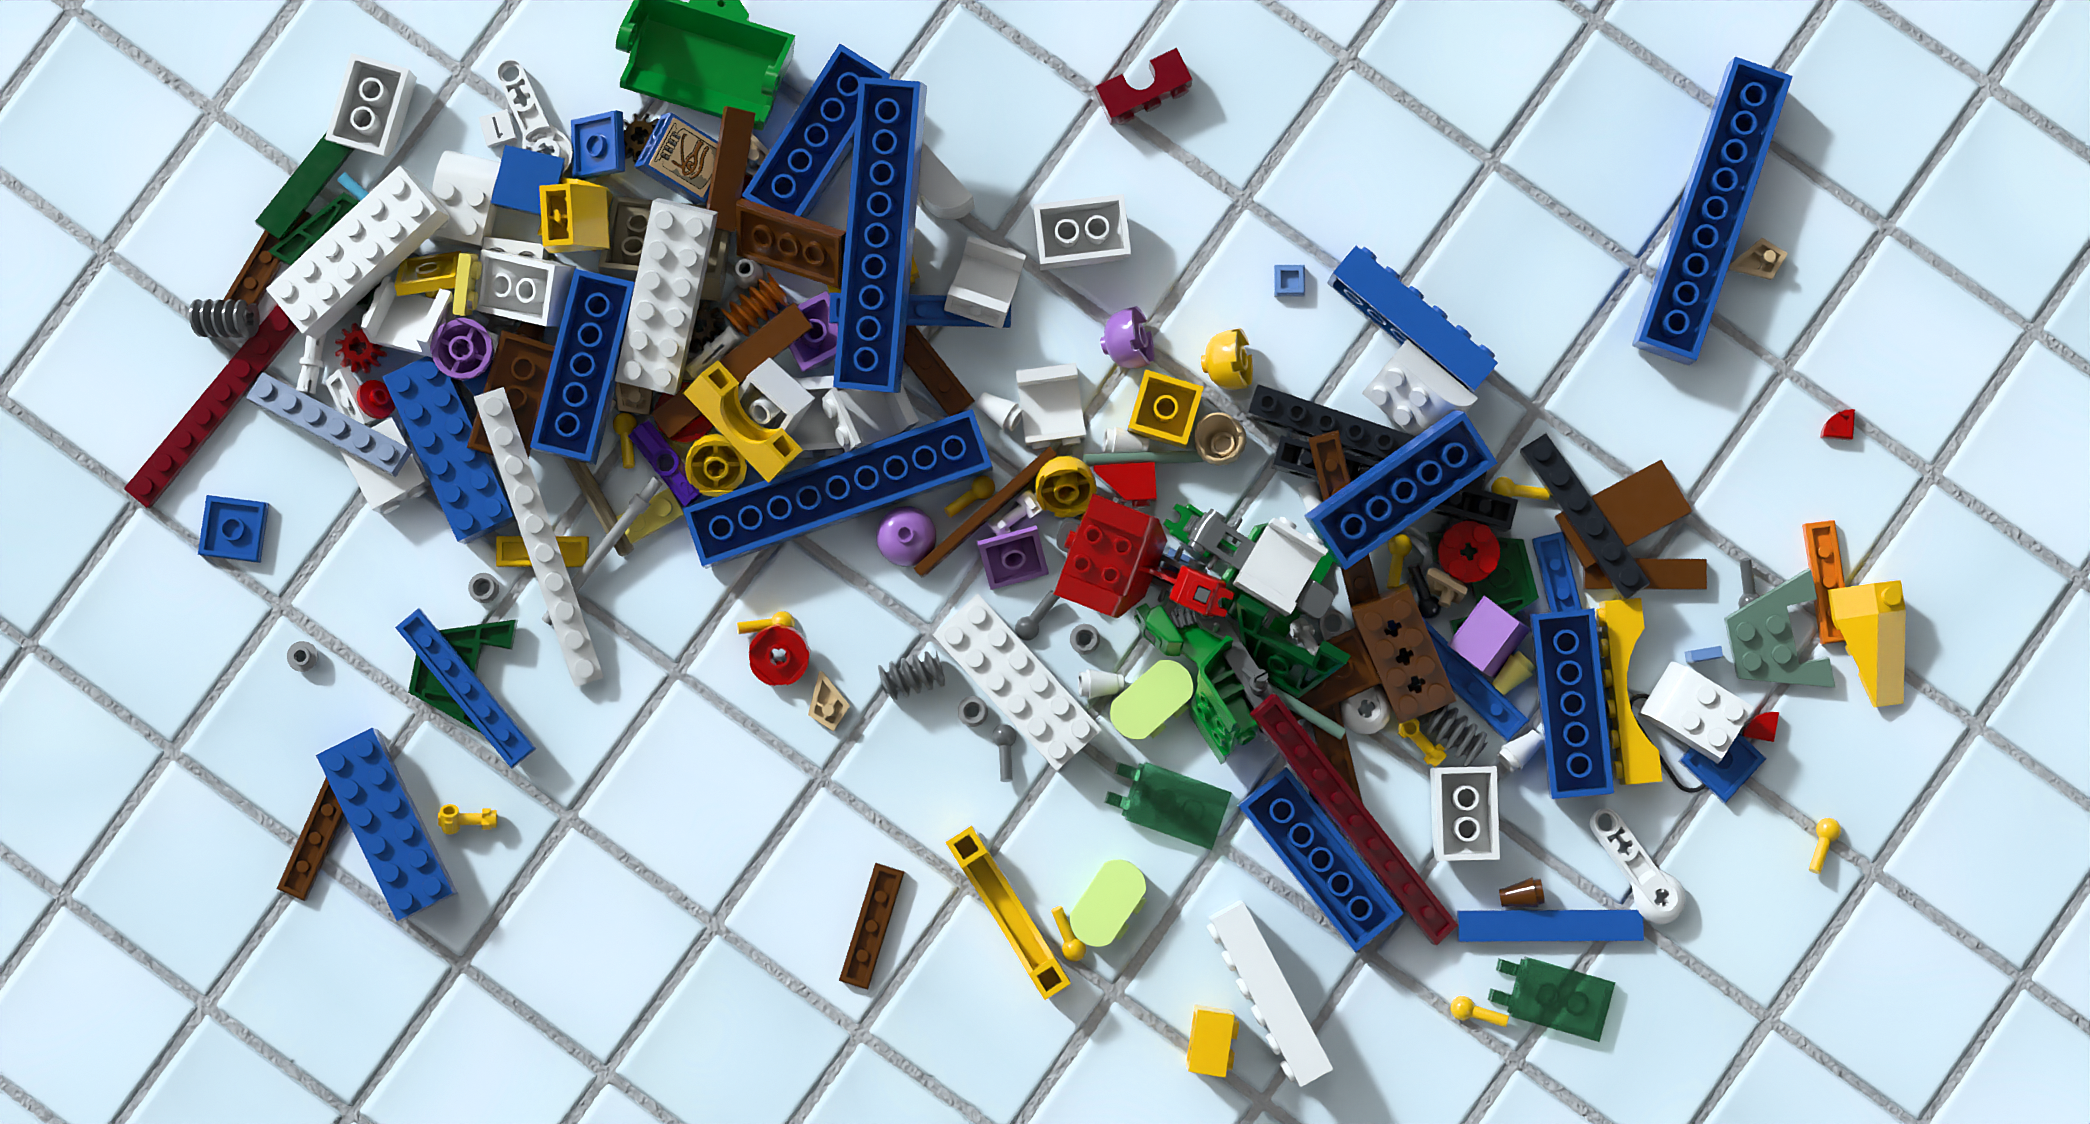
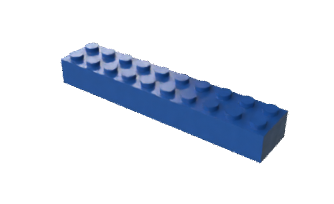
(1712, 211)
(880, 234)
(838, 489)

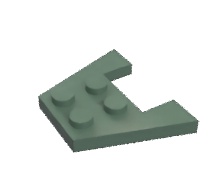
(1764, 639)

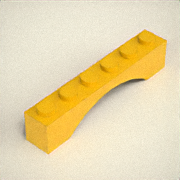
(1636, 756)
(1008, 912)

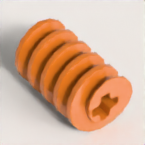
(756, 306)

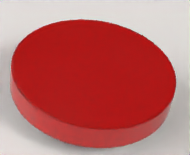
(375, 399)

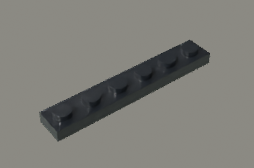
(1584, 517)

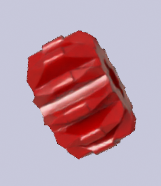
(353, 358)

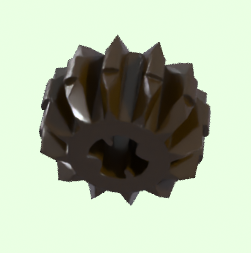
(632, 133)
(709, 318)

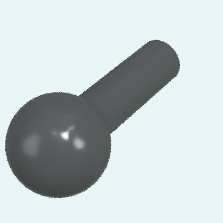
(1748, 583)
(1028, 627)
(1004, 737)

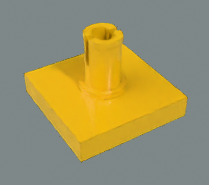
(427, 274)

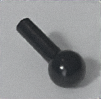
(1428, 603)

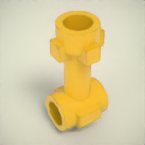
(1434, 754)
(450, 819)

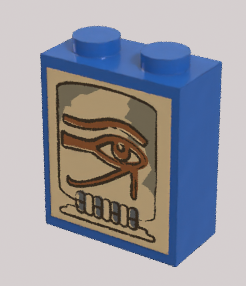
(679, 158)

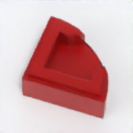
(1839, 426)
(1762, 727)

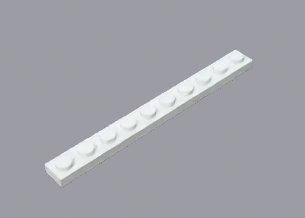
(538, 536)

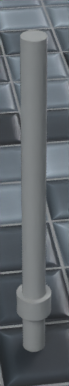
(638, 505)

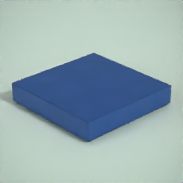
(598, 145)
(520, 178)
(233, 528)
(1730, 773)

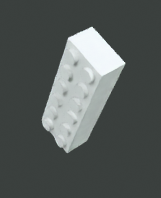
(358, 253)
(666, 296)
(1017, 682)
(1270, 992)

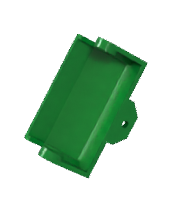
(704, 56)

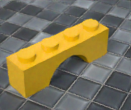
(717, 398)

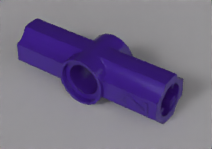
(654, 449)

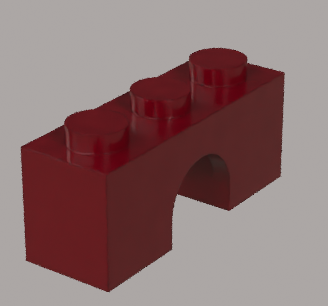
(1122, 101)

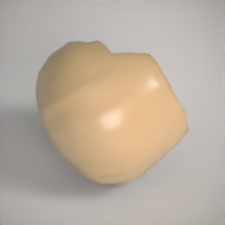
(1219, 439)

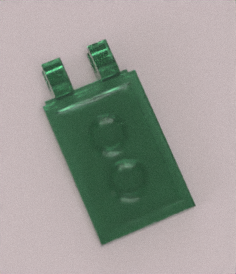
(1171, 803)
(1555, 997)

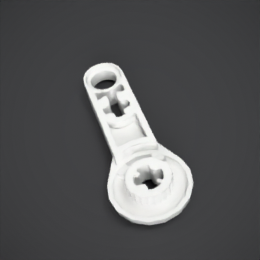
(532, 120)
(1376, 695)
(1641, 872)

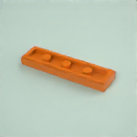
(1827, 574)

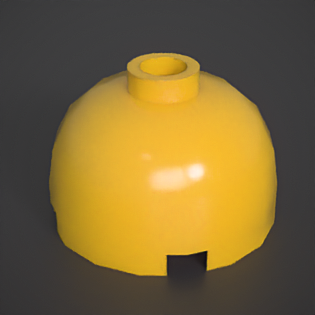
(1228, 361)
(715, 465)
(1065, 486)

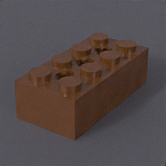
(1384, 647)

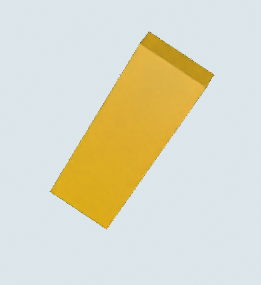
(513, 552)

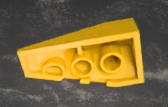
(1874, 631)

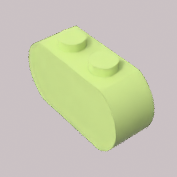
(1152, 700)
(1108, 903)

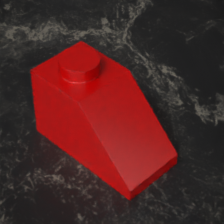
(1130, 482)

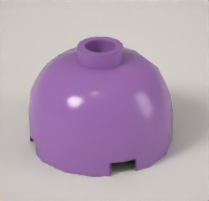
(1127, 339)
(462, 349)
(906, 536)

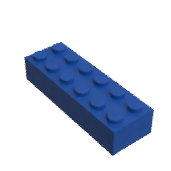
(814, 138)
(1406, 316)
(584, 368)
(440, 431)
(1400, 489)
(1572, 703)
(386, 824)
(1320, 859)

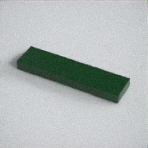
(302, 188)

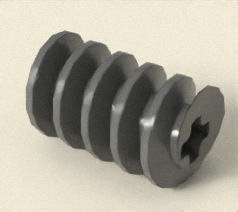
(224, 318)
(912, 675)
(1456, 733)

